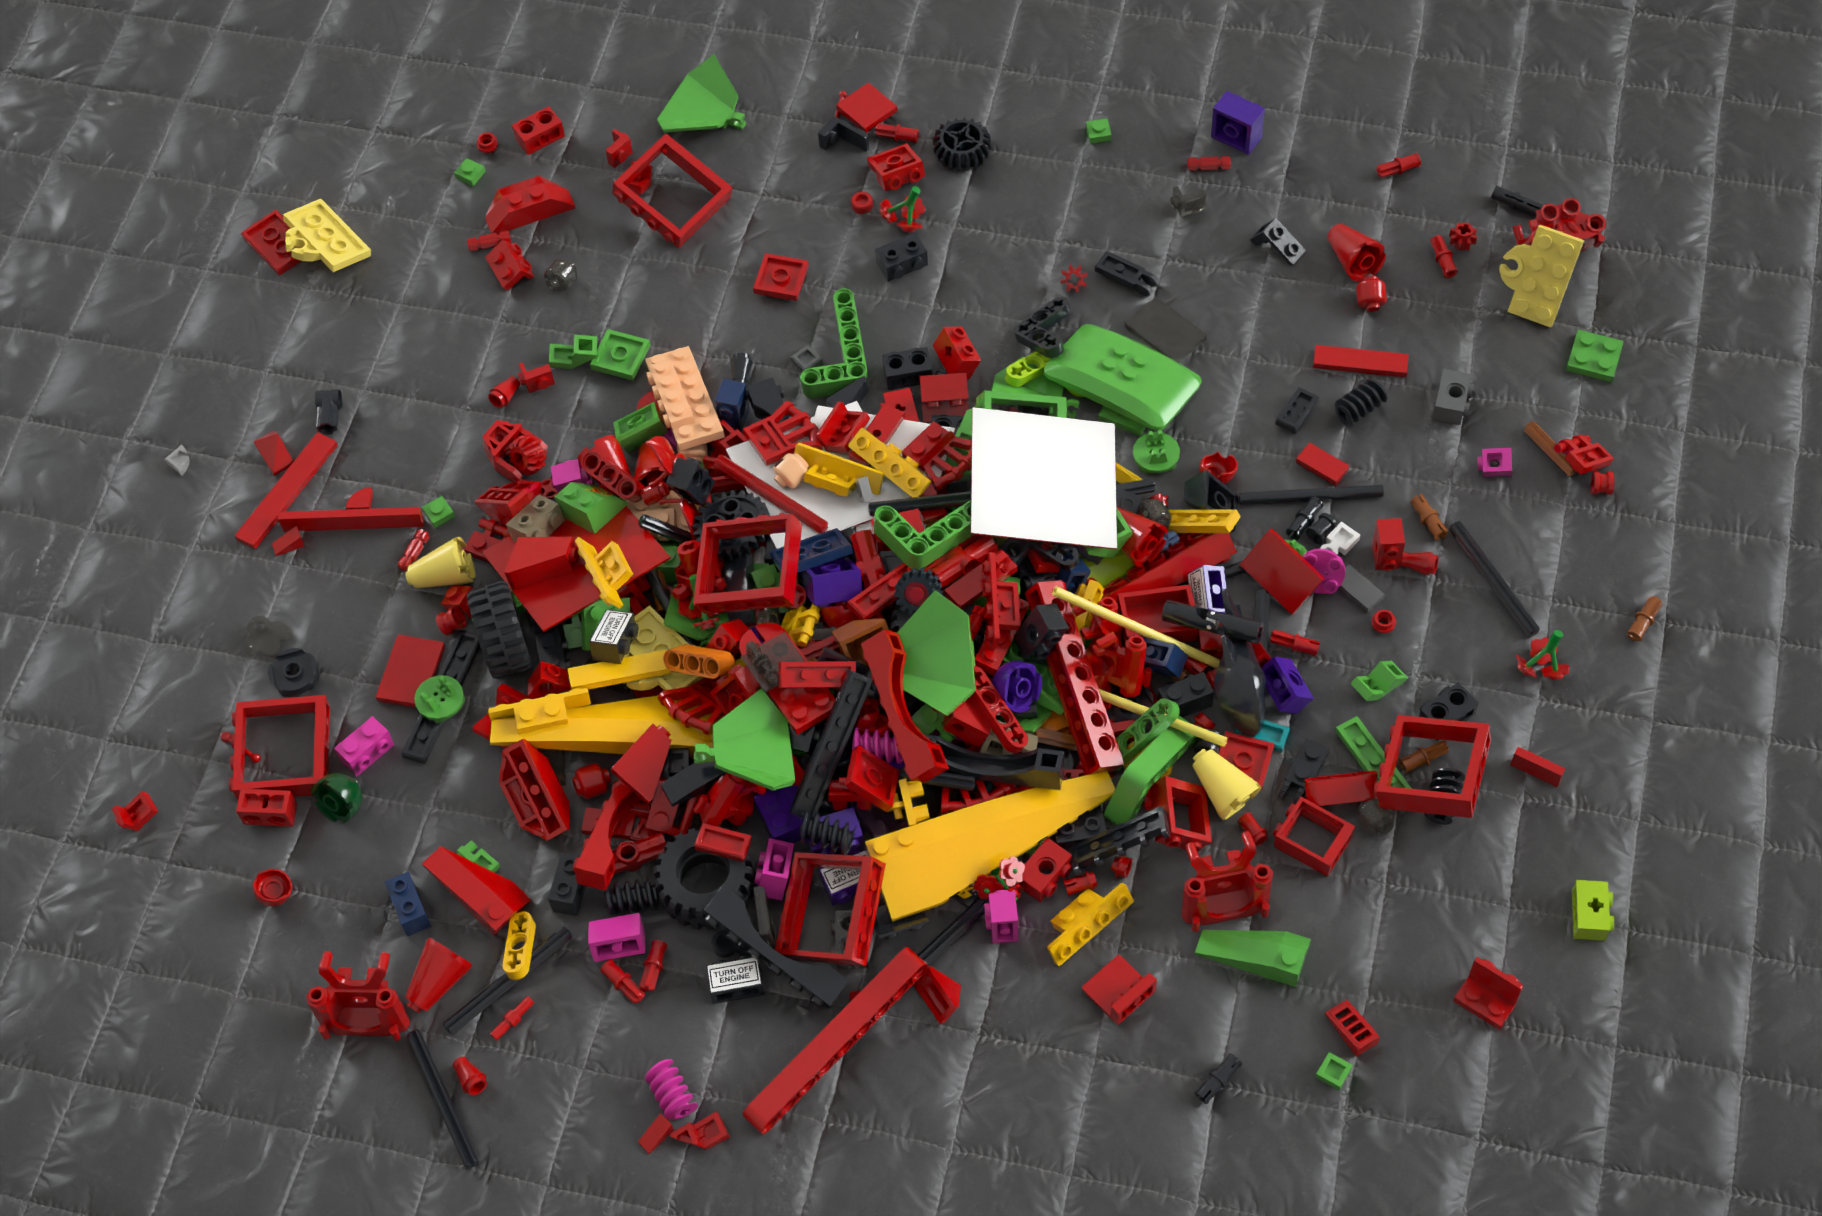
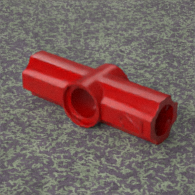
(867, 557)
(962, 561)
(644, 850)

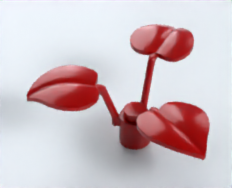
(658, 491)

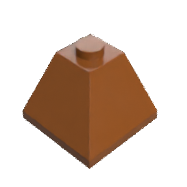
(854, 633)

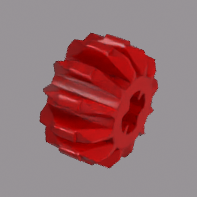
(527, 454)

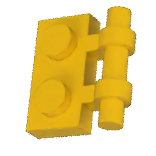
(800, 624)

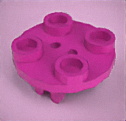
(1328, 561)

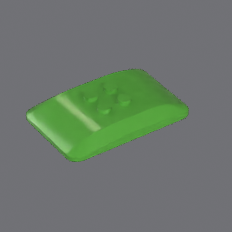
(1123, 376)

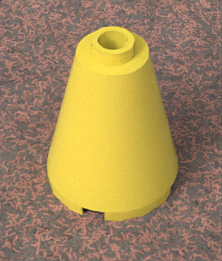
(443, 566)
(1224, 783)

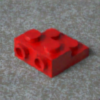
(896, 167)
(734, 689)

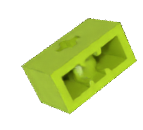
(1590, 923)

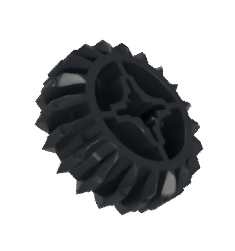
(961, 143)

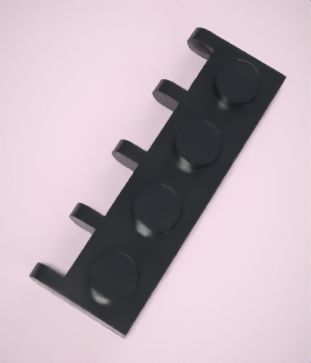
(1120, 839)

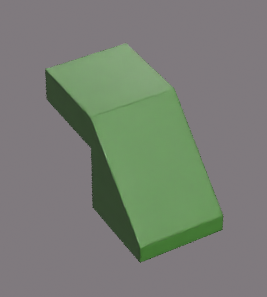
(571, 356)
(1380, 681)

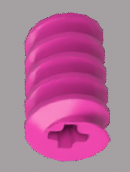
(878, 745)
(668, 1090)

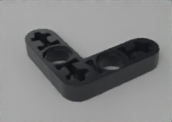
(1033, 328)
(1027, 545)

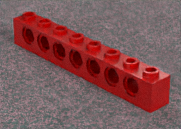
(1078, 689)

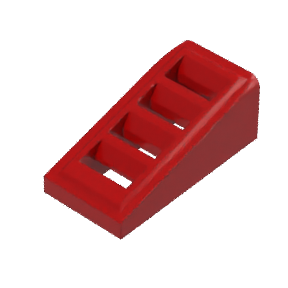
(1356, 1047)

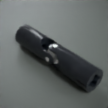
(1208, 620)

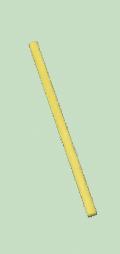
(1132, 625)
(1177, 724)

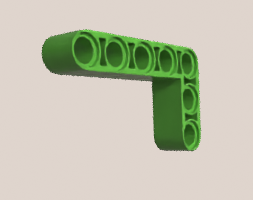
(833, 378)
(930, 543)
(1145, 772)

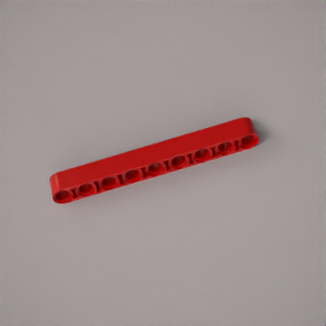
(834, 1040)

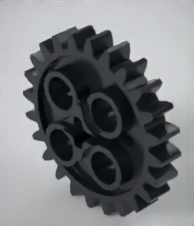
(731, 508)

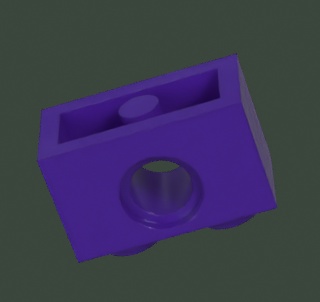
(1286, 685)

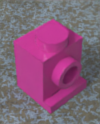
(1500, 455)

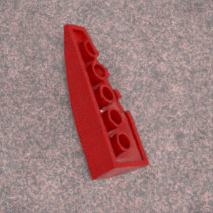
(1175, 563)

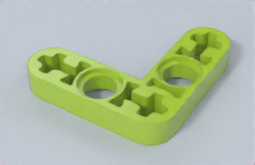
(1026, 373)

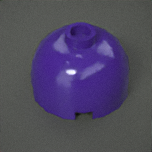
(1018, 684)

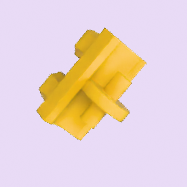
(914, 814)

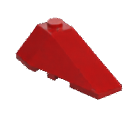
(481, 891)

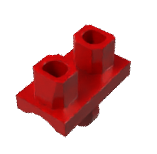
(635, 589)
(840, 794)

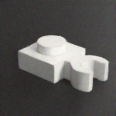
(1341, 539)

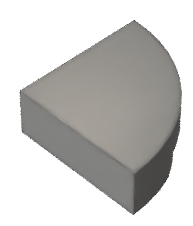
(178, 460)

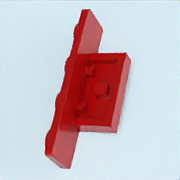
(1001, 605)

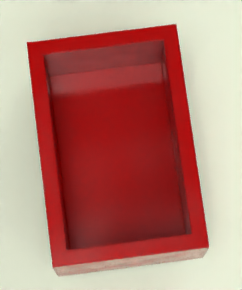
(1147, 608)

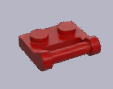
(663, 814)

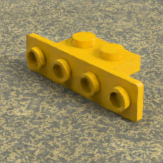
(889, 461)
(836, 472)
(607, 568)
(543, 711)
(1085, 919)

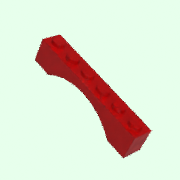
(886, 661)
(596, 862)

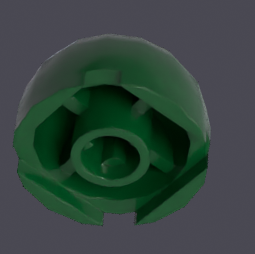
(337, 796)

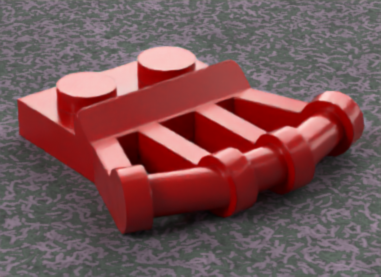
(768, 436)
(929, 449)
(693, 695)
(1002, 790)

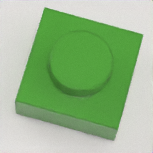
(1098, 131)
(469, 172)
(438, 511)
(1334, 1071)

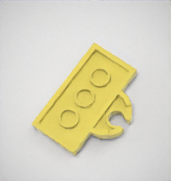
(322, 237)
(1541, 274)
(656, 637)

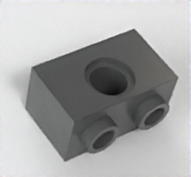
(1453, 385)

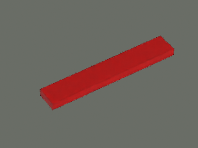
(286, 490)
(351, 519)

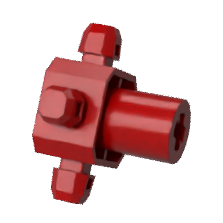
(689, 556)

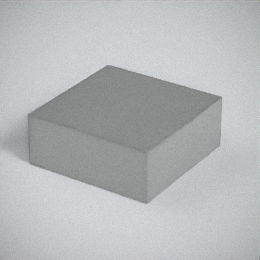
(864, 489)

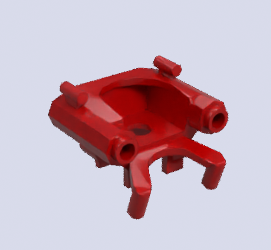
(1568, 220)
(1108, 658)
(728, 798)
(1226, 890)
(357, 1005)

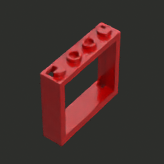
(693, 167)
(751, 599)
(283, 706)
(1432, 801)
(862, 915)

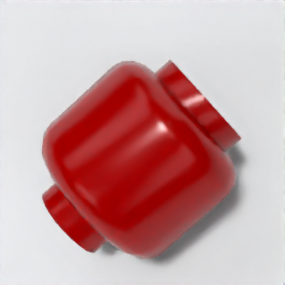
(1371, 293)
(591, 781)

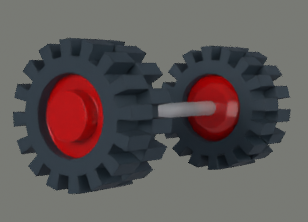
(915, 588)

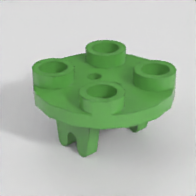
(1156, 452)
(447, 690)

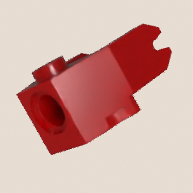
(496, 446)

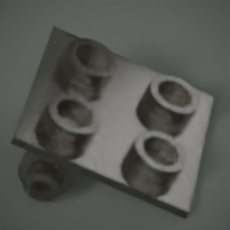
(764, 659)

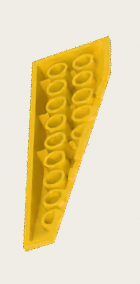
(604, 728)
(950, 851)

